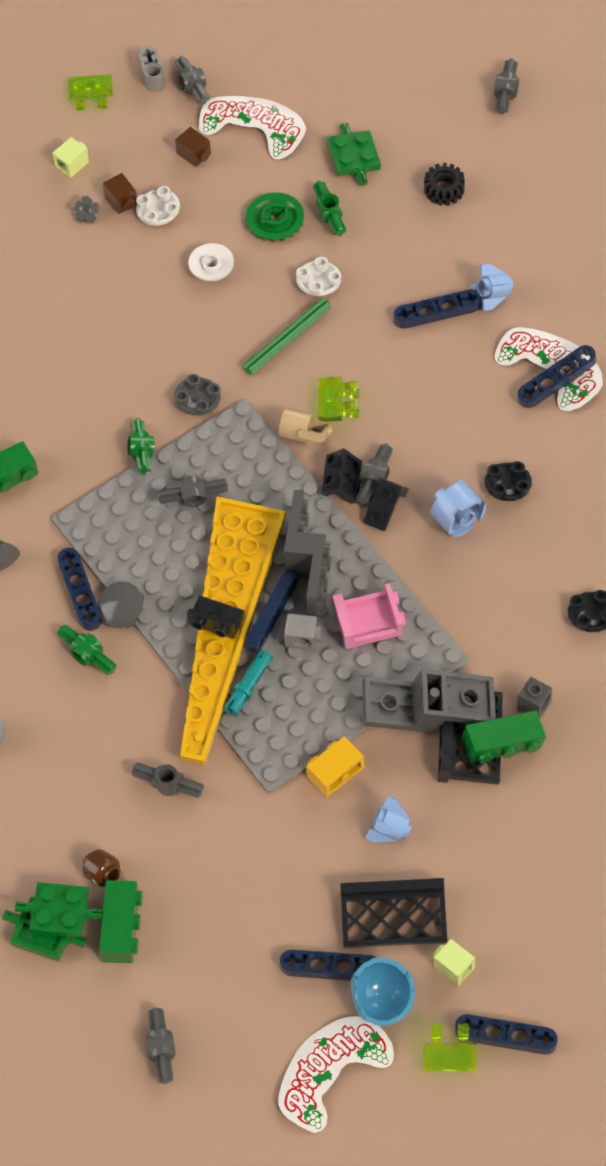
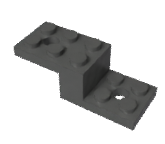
(307, 554)
(428, 701)

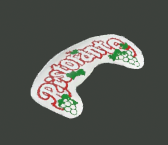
(280, 124)
(545, 351)
(320, 1062)

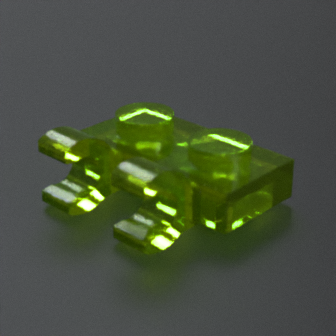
(90, 87)
(330, 399)
(450, 1056)

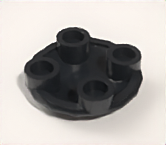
(508, 481)
(588, 611)

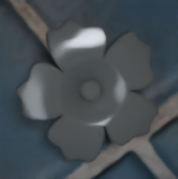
(86, 209)

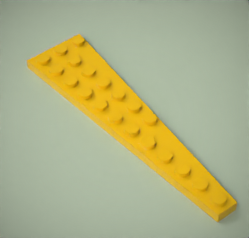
(237, 568)

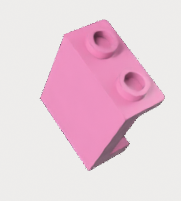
(368, 617)

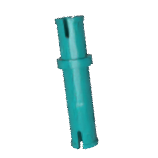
(243, 690)

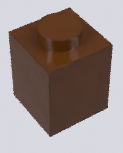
(193, 146)
(120, 193)

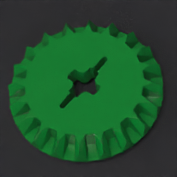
(277, 204)

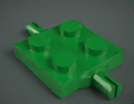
(353, 153)
(59, 910)
(42, 945)

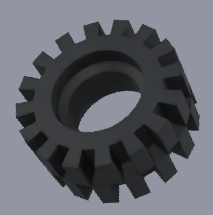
(442, 194)

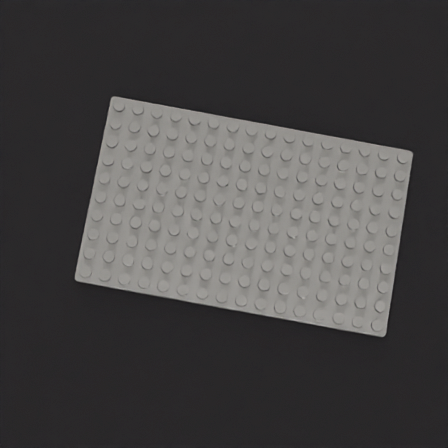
(164, 551)

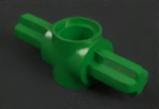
(329, 208)
(140, 446)
(86, 649)

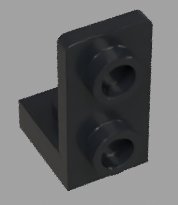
(384, 503)

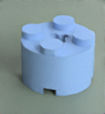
(457, 508)

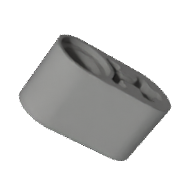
(151, 68)

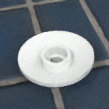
(211, 255)

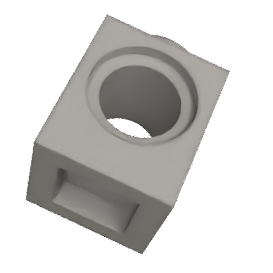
(302, 631)

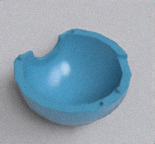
(382, 991)

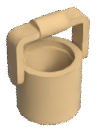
(299, 427)

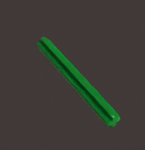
(286, 336)

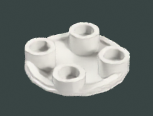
(157, 206)
(318, 277)

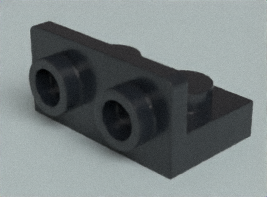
(342, 475)
(215, 617)

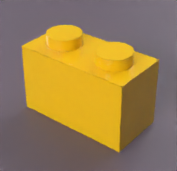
(335, 766)

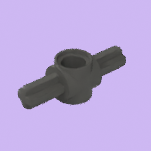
(192, 80)
(506, 86)
(372, 472)
(192, 491)
(158, 774)
(160, 1045)

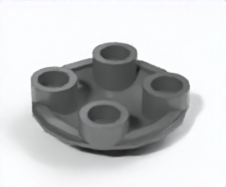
(197, 395)
(120, 605)

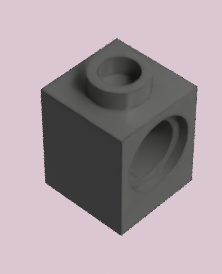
(534, 697)

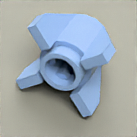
(493, 286)
(389, 823)

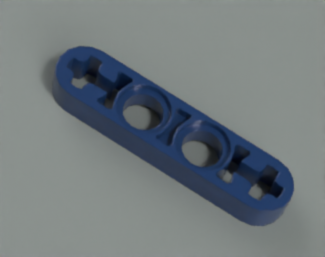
(435, 305)
(559, 379)
(79, 589)
(272, 611)
(330, 959)
(507, 1029)

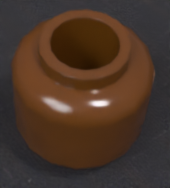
(101, 866)

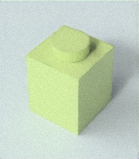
(71, 157)
(453, 962)

